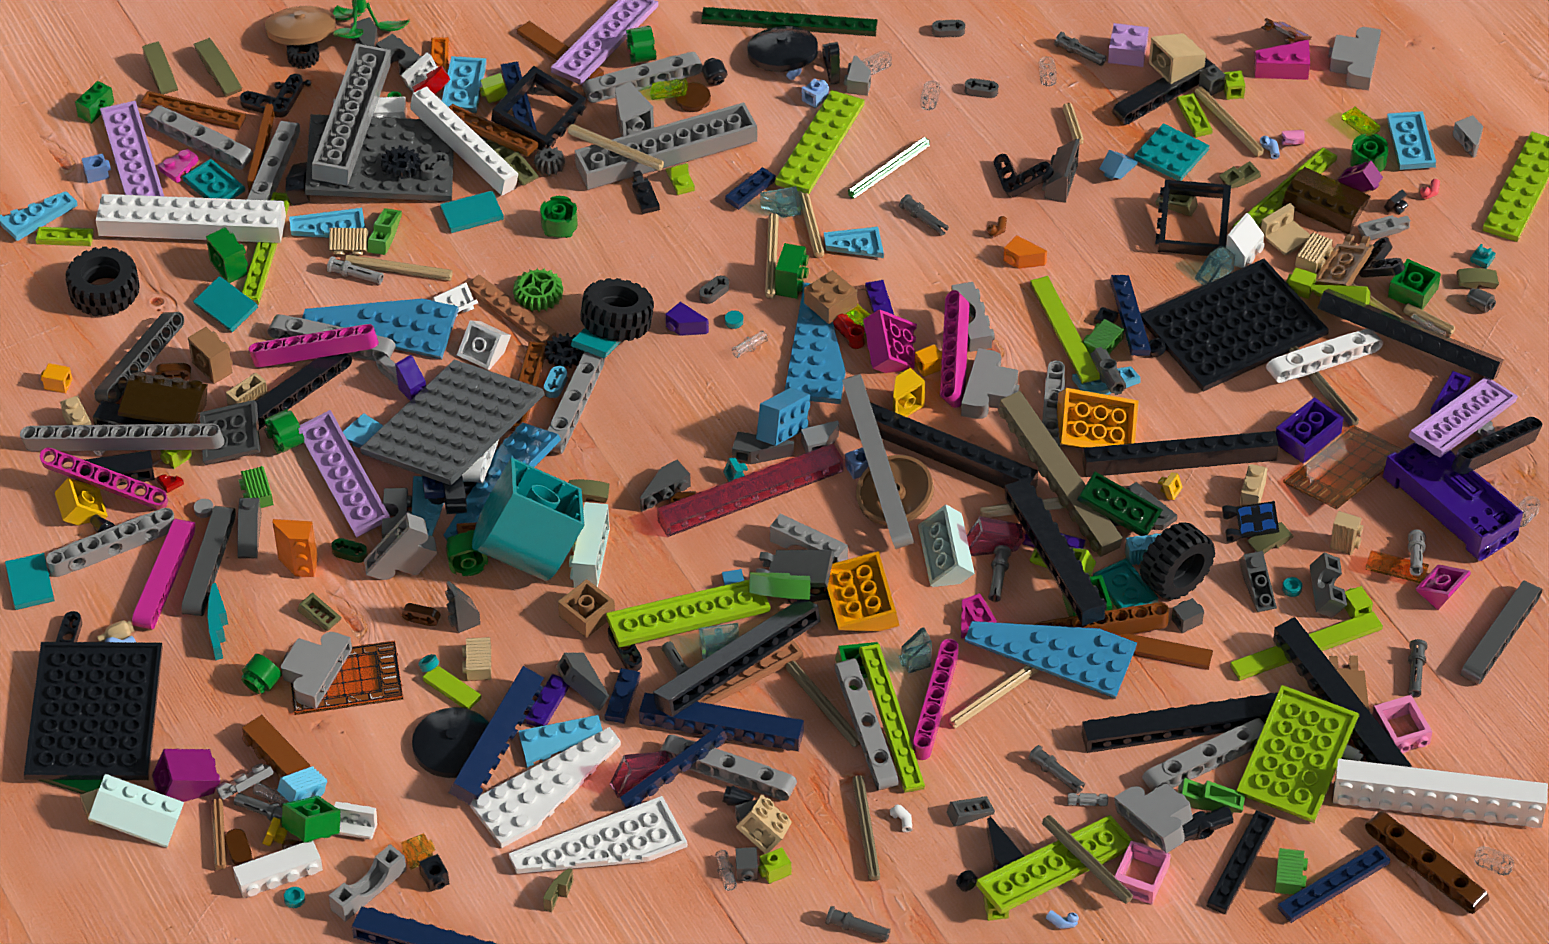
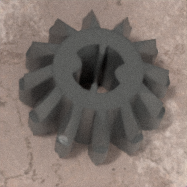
(549, 161)

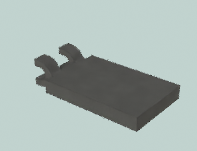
(800, 563)

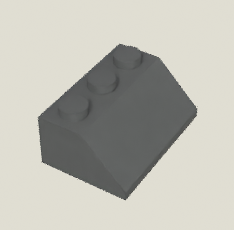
(1065, 167)

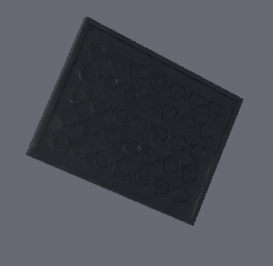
(1234, 324)
(93, 711)

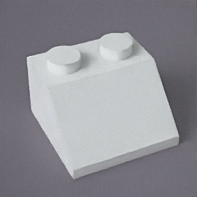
(1245, 241)
(483, 344)

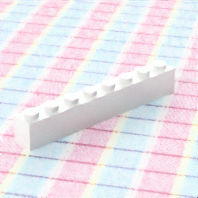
(464, 141)

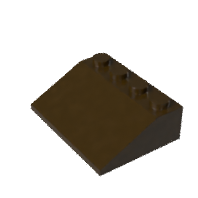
(1325, 199)
(163, 399)

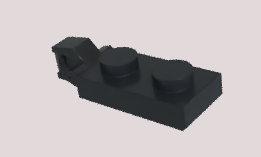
(644, 194)

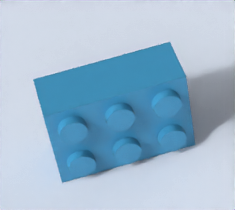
(783, 416)

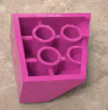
(1283, 61)
(890, 342)

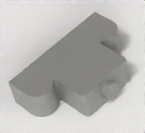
(1356, 56)
(987, 384)
(402, 549)
(315, 666)
(1156, 814)

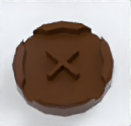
(696, 98)

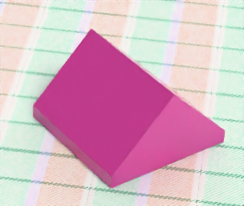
(1441, 584)

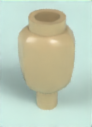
(118, 630)

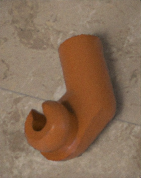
(999, 229)

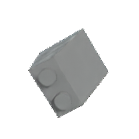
(632, 110)

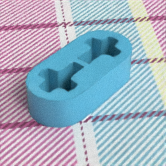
(553, 381)

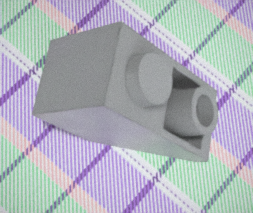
(859, 77)
(1468, 133)
(819, 436)

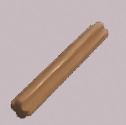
(218, 834)

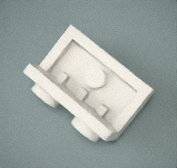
(418, 71)
(457, 296)
(357, 820)

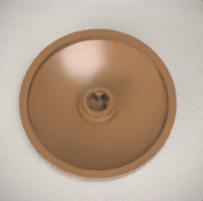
(300, 25)
(913, 484)

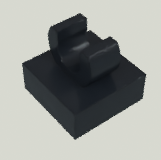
(1397, 202)

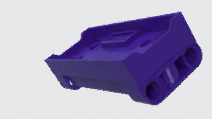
(1459, 501)

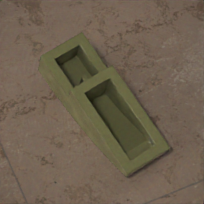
(159, 68)

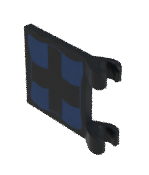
(1252, 520)

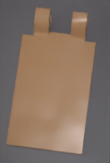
(1345, 262)
(1353, 677)

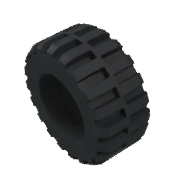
(107, 297)
(617, 309)
(1177, 561)

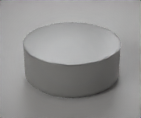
(203, 508)

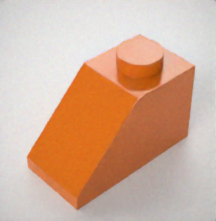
(1024, 253)

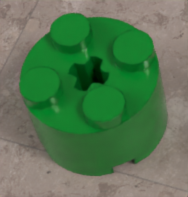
(641, 44)
(1369, 148)
(559, 217)
(284, 431)
(462, 556)

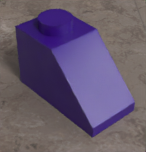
(686, 321)
(409, 377)

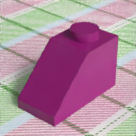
(1361, 177)

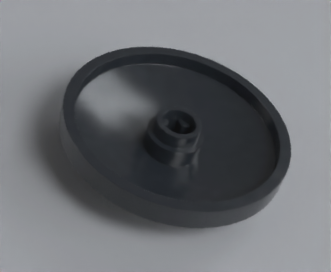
(782, 48)
(447, 739)

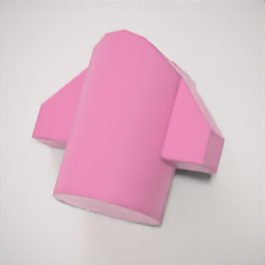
(1293, 137)

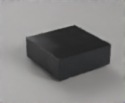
(1107, 314)

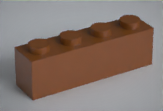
(272, 747)

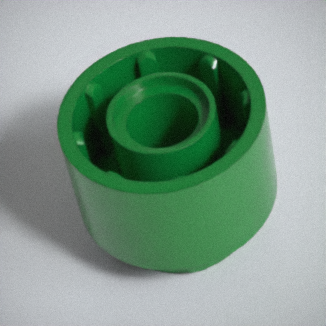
(260, 674)

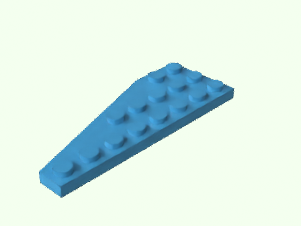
(413, 324)
(815, 358)
(526, 445)
(1071, 653)

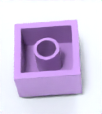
(1128, 45)

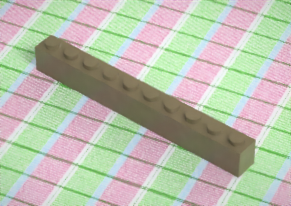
(1058, 472)

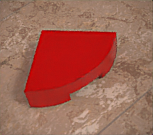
(170, 483)

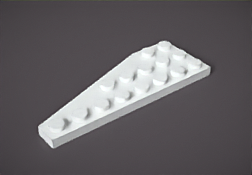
(531, 797)
(621, 838)

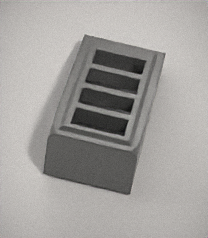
(960, 817)

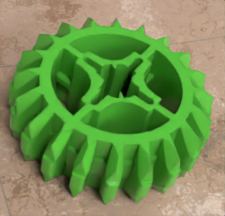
(538, 290)

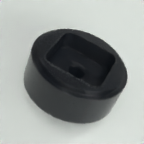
(1157, 347)
(966, 880)

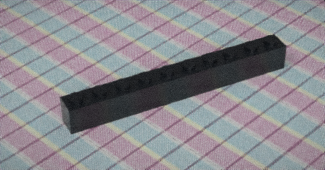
(1410, 334)
(951, 450)
(1180, 453)
(1055, 552)
(736, 657)
(1331, 687)
(1174, 723)

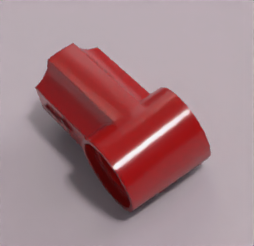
(852, 332)

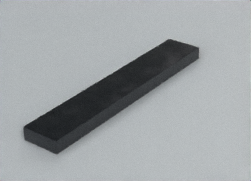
(1240, 862)

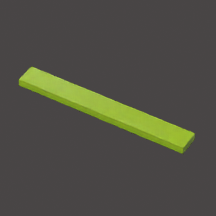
(1272, 202)
(262, 260)
(1065, 329)
(1324, 638)
(891, 718)

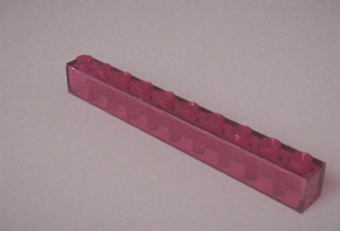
(750, 490)

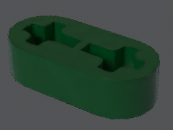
(349, 550)

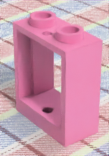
(1398, 708)
(1141, 890)

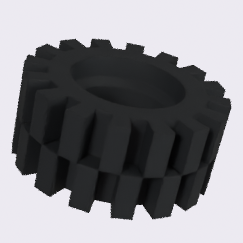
(304, 59)

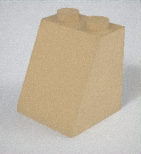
(1175, 56)

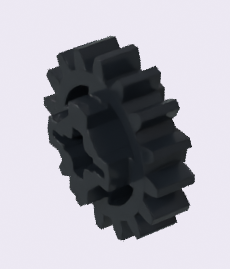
(401, 162)
(564, 353)

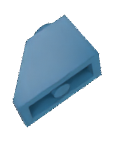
(1117, 165)

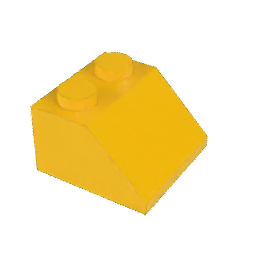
(908, 393)
(79, 502)

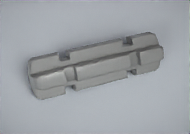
(1087, 799)

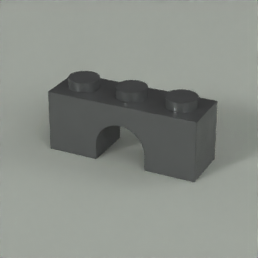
(399, 52)
(397, 504)
(1327, 597)

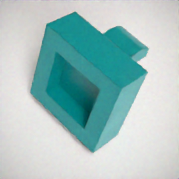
(1482, 256)
(734, 470)

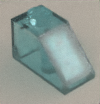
(781, 202)
(1217, 265)
(716, 637)
(916, 652)

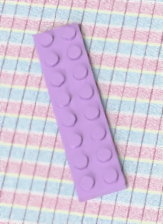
(602, 39)
(131, 150)
(1462, 416)
(343, 473)

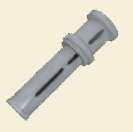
(346, 268)
(1416, 547)

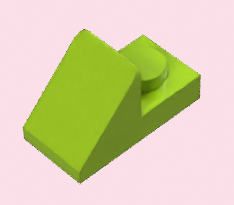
(680, 179)

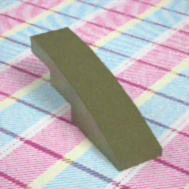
(217, 67)
(516, 161)

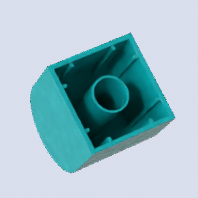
(530, 520)

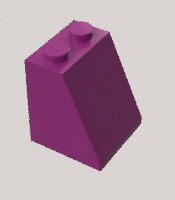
(186, 774)

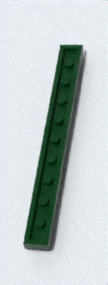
(809, 22)

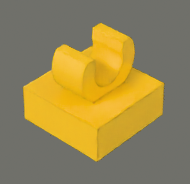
(1171, 485)
(274, 832)

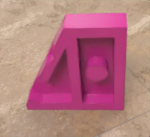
(178, 164)
(974, 609)

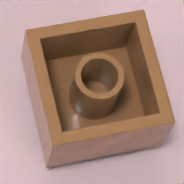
(830, 296)
(210, 355)
(585, 608)

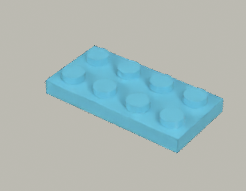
(464, 82)
(1411, 140)

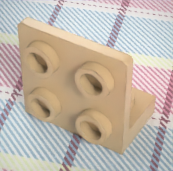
(1283, 231)
(764, 824)

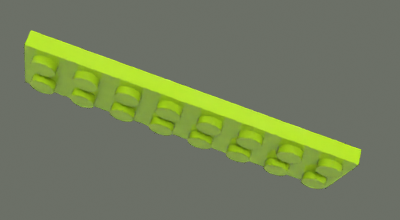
(820, 142)
(1521, 190)
(685, 613)
(1052, 865)

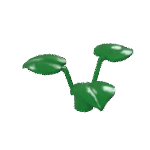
(358, 8)

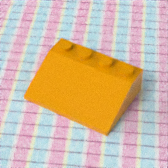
(1095, 419)
(861, 594)

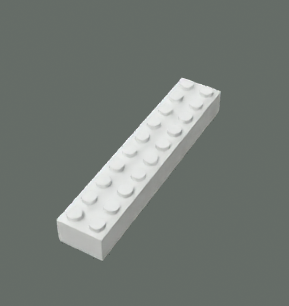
(189, 217)
(1440, 793)

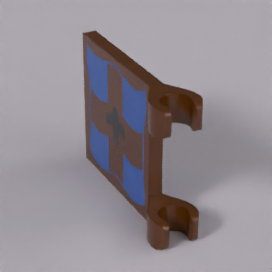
(1293, 33)

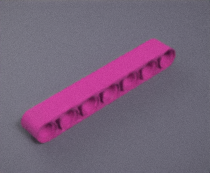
(313, 345)
(954, 348)
(98, 471)
(163, 574)
(935, 699)

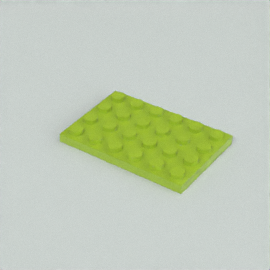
(1297, 753)

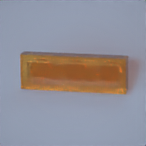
(1394, 566)

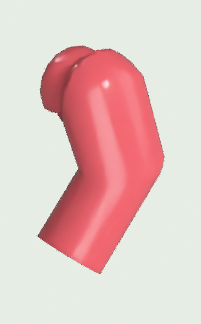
(1432, 191)

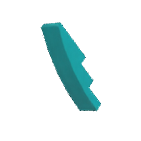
(216, 620)

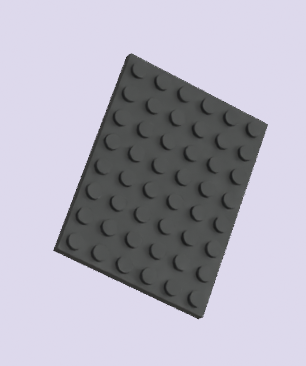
(368, 175)
(452, 422)

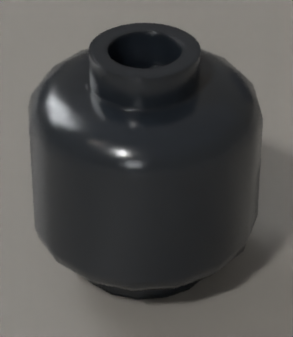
(714, 71)

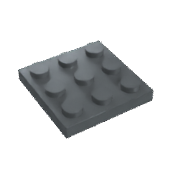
(239, 430)

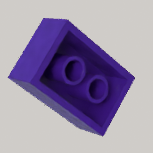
(1309, 430)

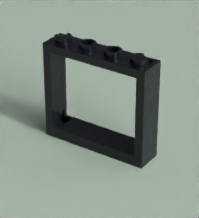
(535, 75)
(1192, 189)

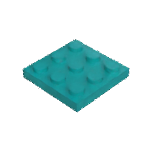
(1171, 152)

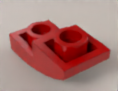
(435, 80)

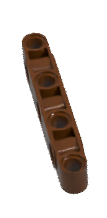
(1427, 862)

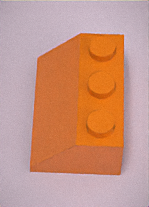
(296, 546)

